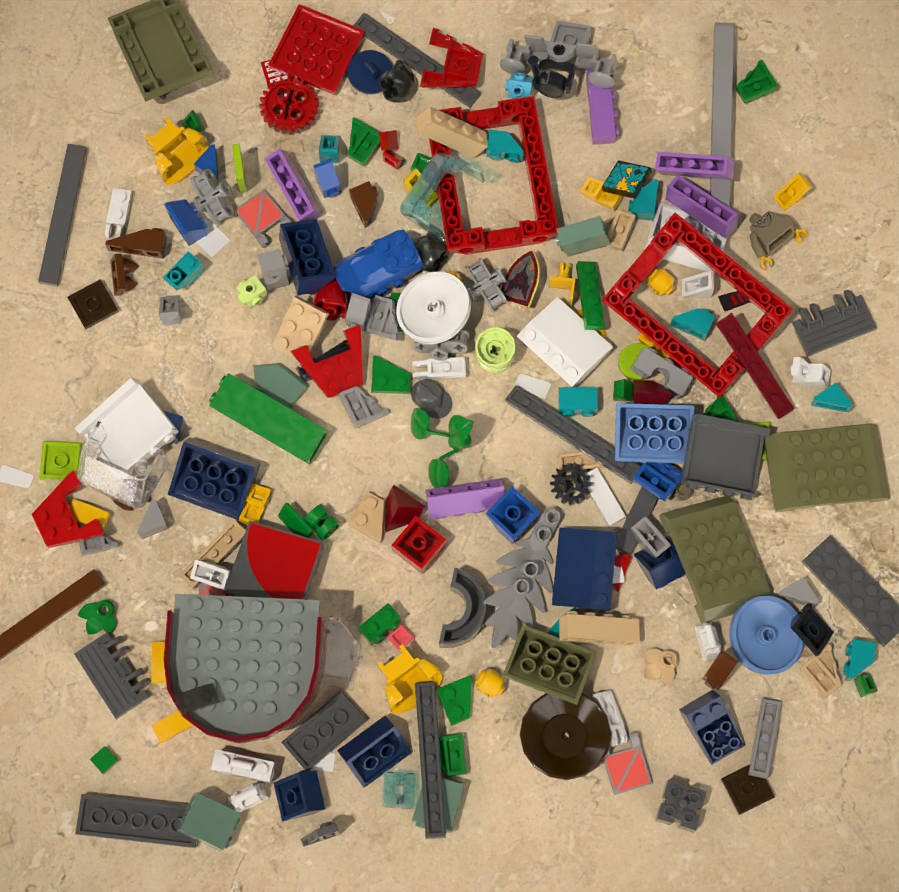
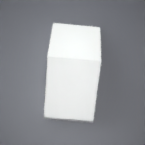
(698, 285)
(210, 574)

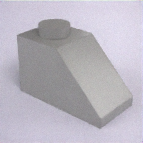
(358, 311)

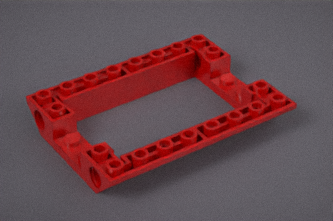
(507, 113)
(680, 231)

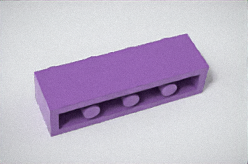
(602, 113)
(695, 165)
(293, 185)
(701, 206)
(463, 498)

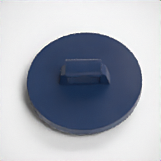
(366, 70)

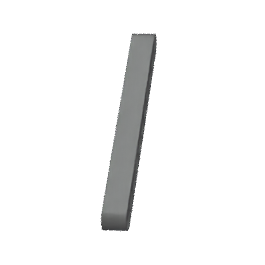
(722, 104)

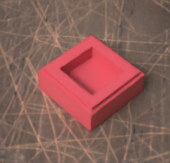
(400, 636)

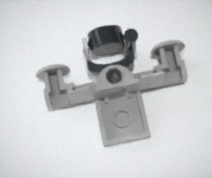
(566, 43)

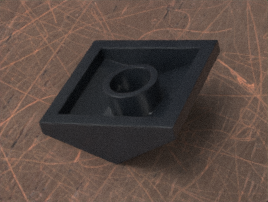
(811, 629)

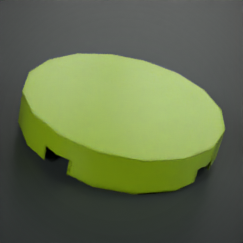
(627, 358)

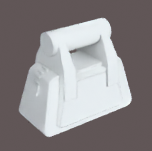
(708, 641)
(248, 797)

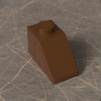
(365, 201)

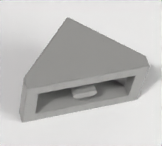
(152, 522)
(649, 537)
(799, 593)

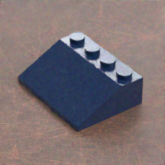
(213, 478)
(584, 568)

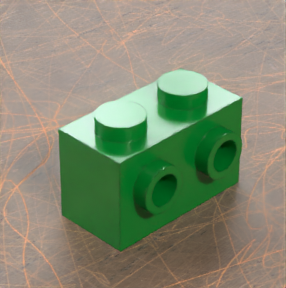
(380, 624)

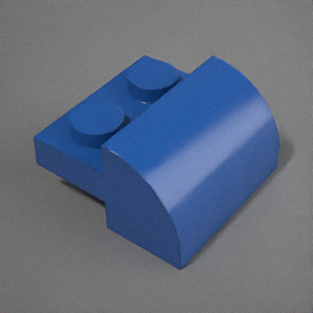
(658, 479)

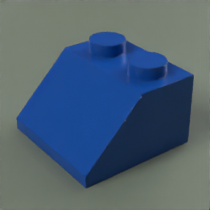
(186, 220)
(512, 514)

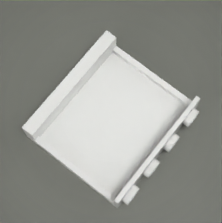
(133, 426)

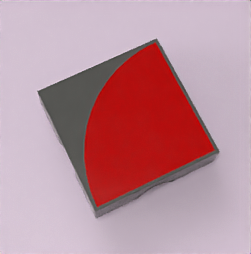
(274, 564)

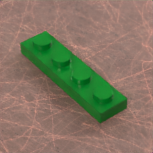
(590, 295)

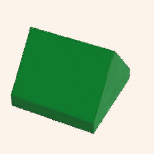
(193, 121)
(623, 390)
(865, 685)

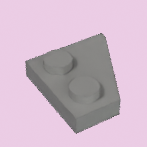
(383, 319)
(361, 407)

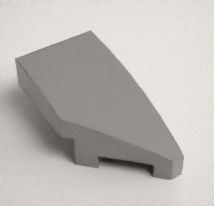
(96, 545)

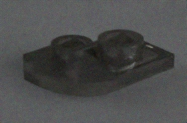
(197, 698)

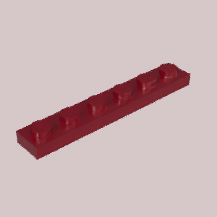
(754, 366)

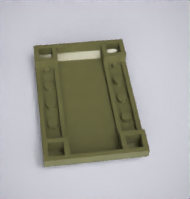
(159, 47)
(826, 467)
(716, 556)

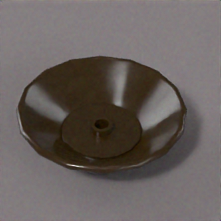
(568, 758)

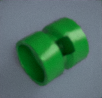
(317, 517)

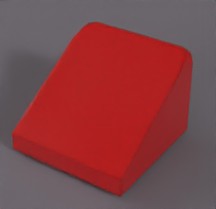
(388, 140)
(392, 159)

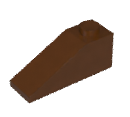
(142, 243)
(719, 670)

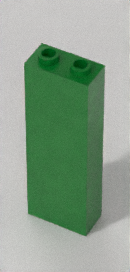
(268, 418)

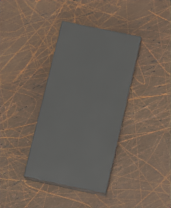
(324, 731)

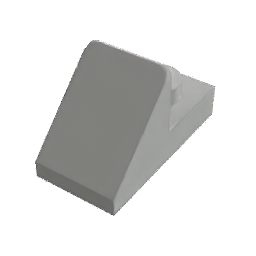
(170, 310)

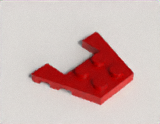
(460, 66)
(338, 371)
(57, 520)

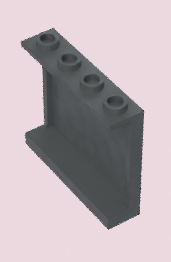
(723, 456)

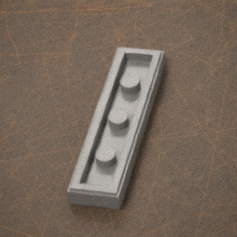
(764, 738)

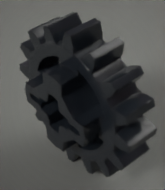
(562, 480)

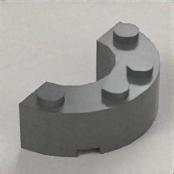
(474, 616)

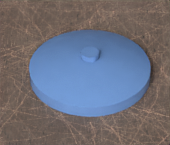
(763, 635)

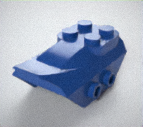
(379, 266)

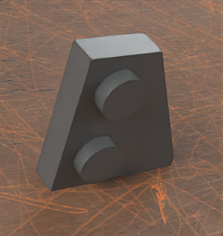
(325, 832)

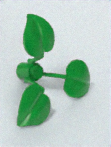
(458, 439)

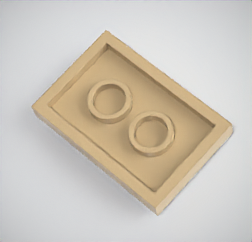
(300, 326)

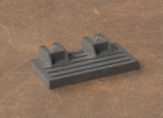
(832, 327)
(110, 675)

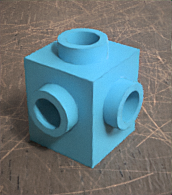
(519, 85)

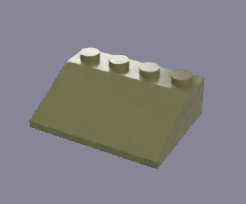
(549, 664)

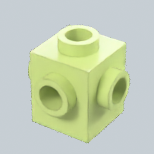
(251, 291)

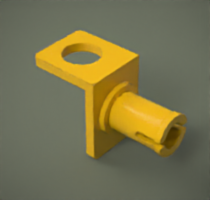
(563, 280)

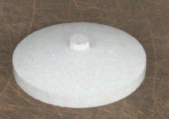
(433, 308)

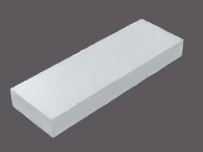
(604, 498)

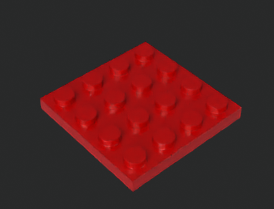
(316, 49)

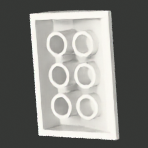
(678, 253)
(563, 342)

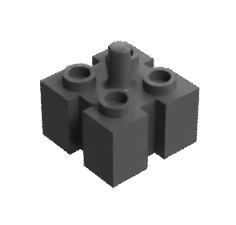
(680, 806)

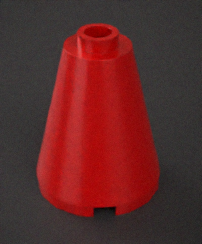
(332, 300)

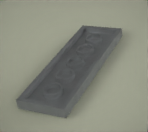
(854, 589)
(132, 821)

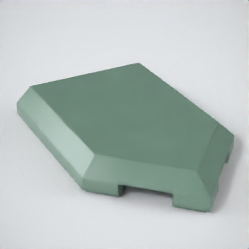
(279, 383)

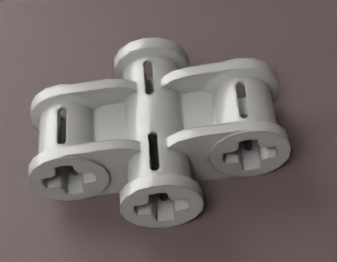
(209, 196)
(486, 284)
(449, 346)

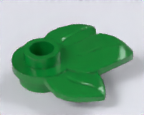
(96, 619)

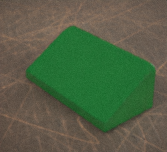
(294, 521)

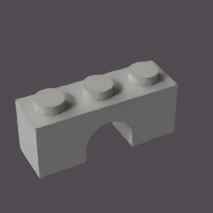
(274, 269)
(675, 378)

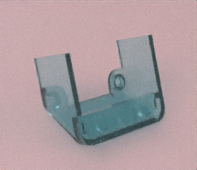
(415, 206)

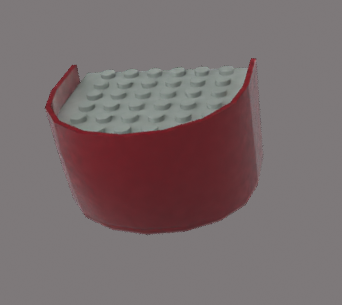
(256, 655)

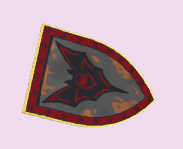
(522, 280)

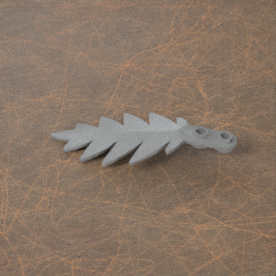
(521, 580)

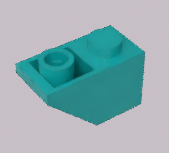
(503, 146)
(184, 272)
(860, 656)

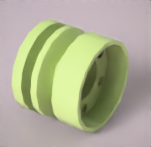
(499, 340)

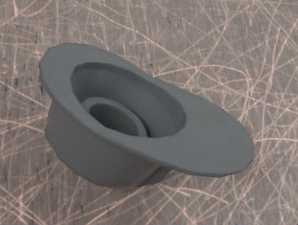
(431, 398)

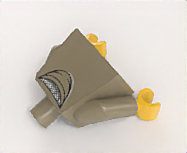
(771, 232)

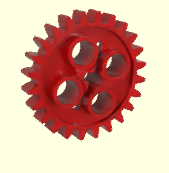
(273, 102)

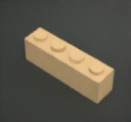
(451, 132)
(599, 629)

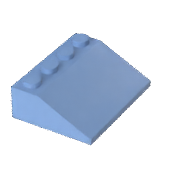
(652, 432)

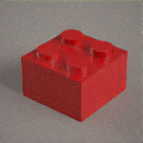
(418, 544)

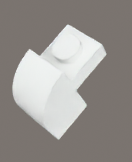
(809, 374)

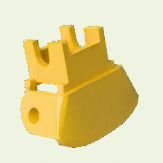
(176, 153)
(401, 679)

